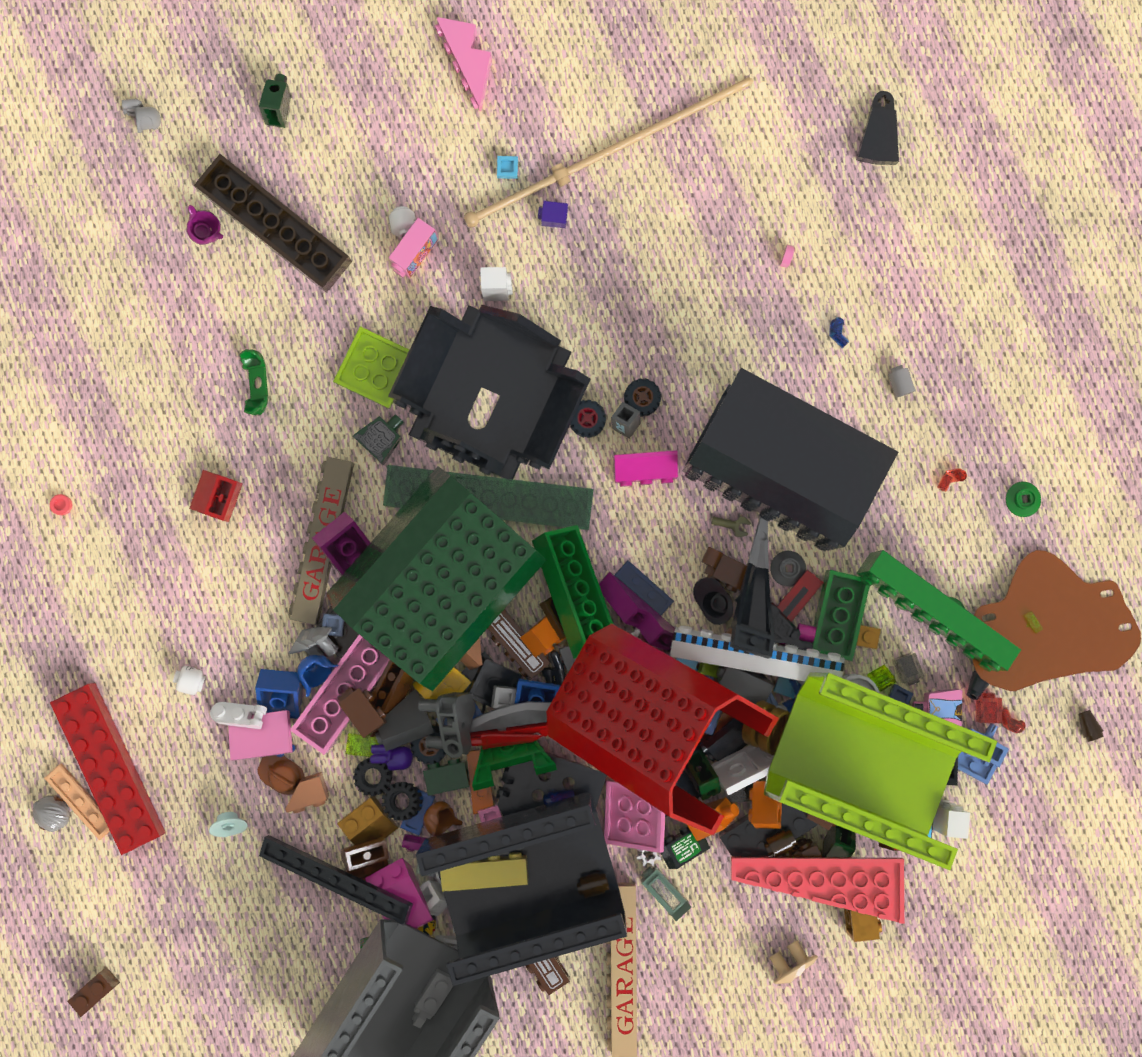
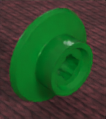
(1015, 503)

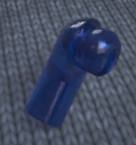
(835, 332)

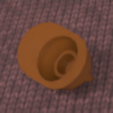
(280, 774)

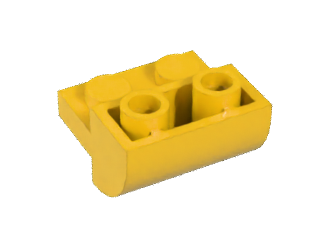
(453, 682)

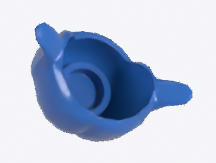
(314, 671)

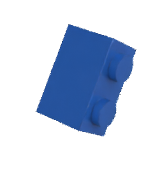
(279, 691)
(535, 691)

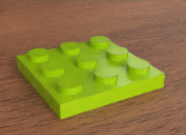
(371, 366)

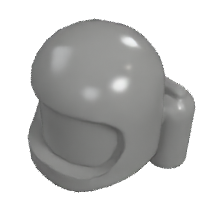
(146, 117)

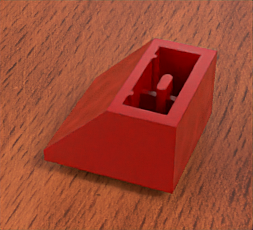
(216, 496)

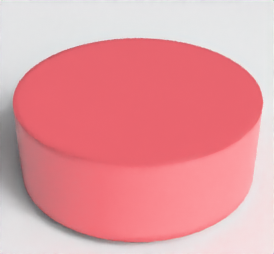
(61, 504)

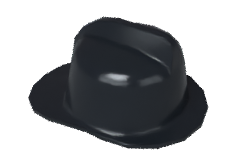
(713, 600)

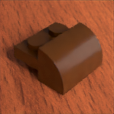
(365, 857)

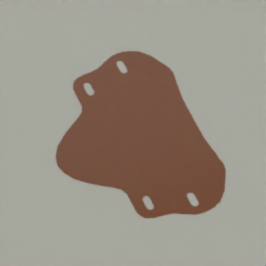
(1076, 622)

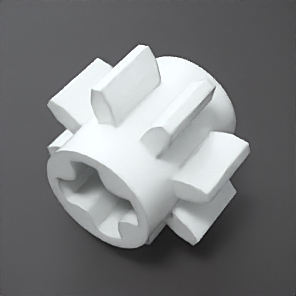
(650, 859)

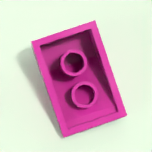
(401, 881)

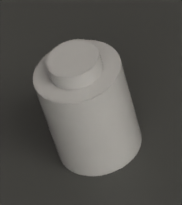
(901, 381)

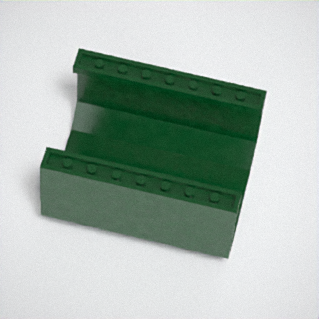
(434, 579)

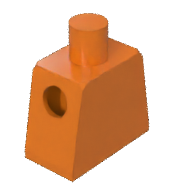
(724, 807)

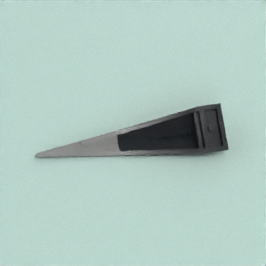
(753, 618)

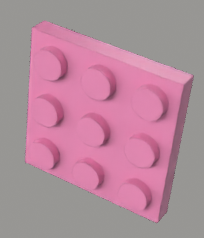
(632, 820)

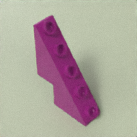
(637, 612)

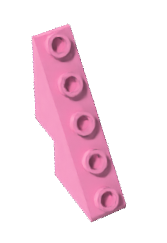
(471, 62)

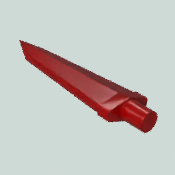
(499, 740)

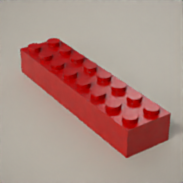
(107, 768)

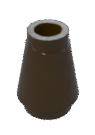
(1090, 727)

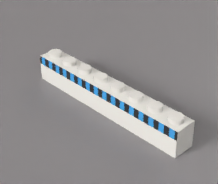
(785, 661)

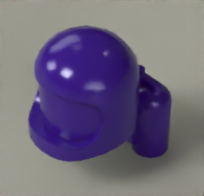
(396, 759)

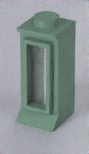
(665, 892)

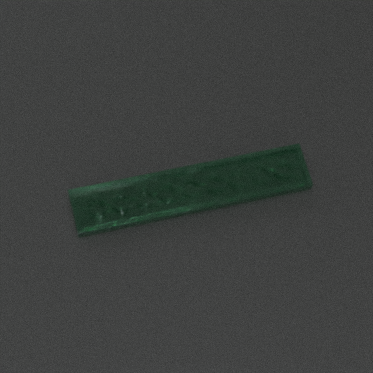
(506, 498)

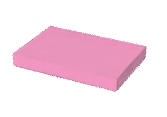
(270, 740)

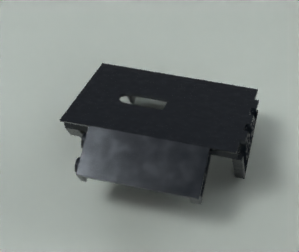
(502, 355)

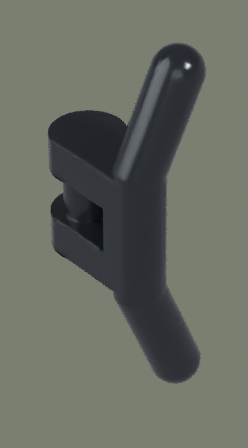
(557, 671)

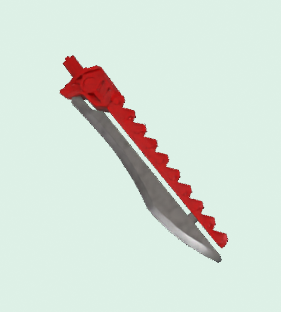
(517, 718)

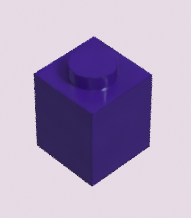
(553, 214)

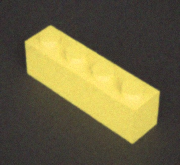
(487, 873)

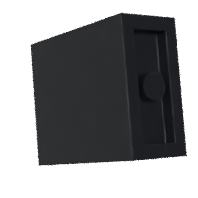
(724, 741)

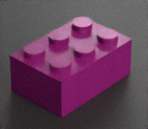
(341, 542)

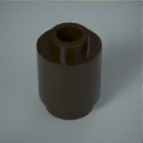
(780, 843)
(593, 885)

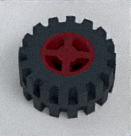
(589, 412)

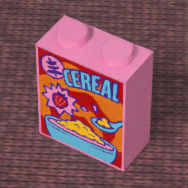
(413, 248)

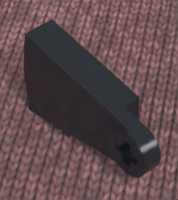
(880, 134)

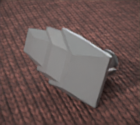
(310, 638)

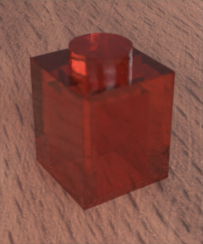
(989, 709)

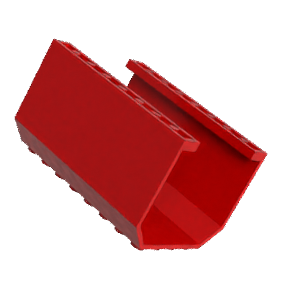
(642, 719)

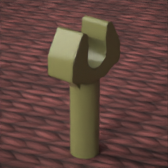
(734, 525)

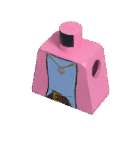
(943, 704)

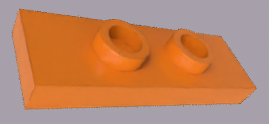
(481, 798)

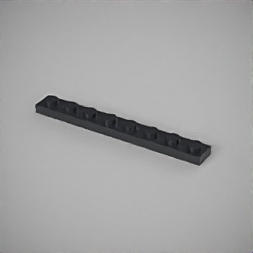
(336, 880)

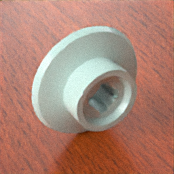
(227, 825)

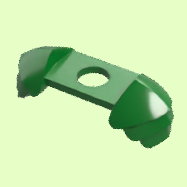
(256, 366)

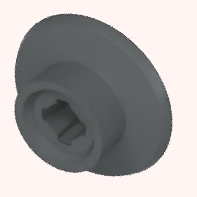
(778, 568)

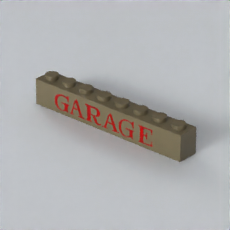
(316, 567)

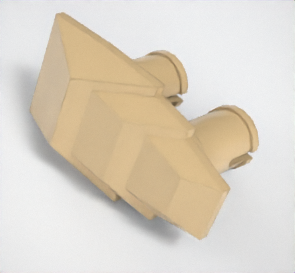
(788, 974)

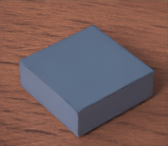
(335, 622)

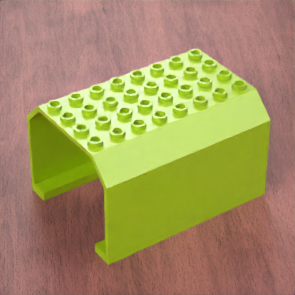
(869, 764)

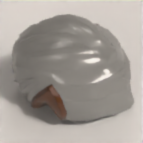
(51, 813)

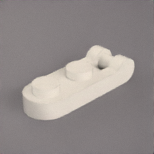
(238, 714)

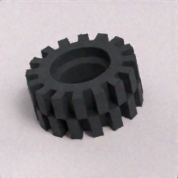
(364, 786)
(414, 801)

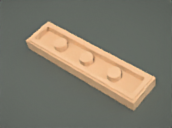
(78, 800)

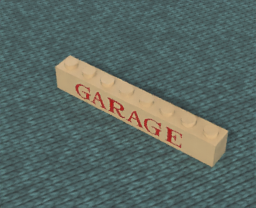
(623, 982)

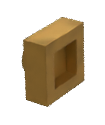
(868, 637)

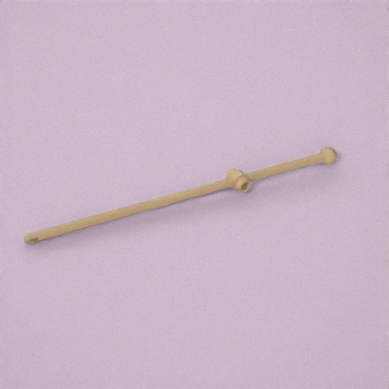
(561, 174)

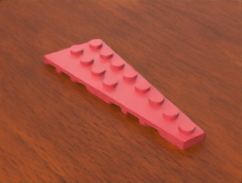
(849, 883)

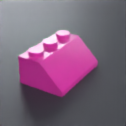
(645, 468)

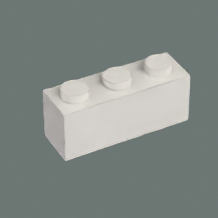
(496, 284)
(951, 820)

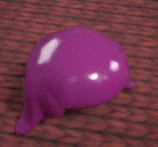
(199, 226)

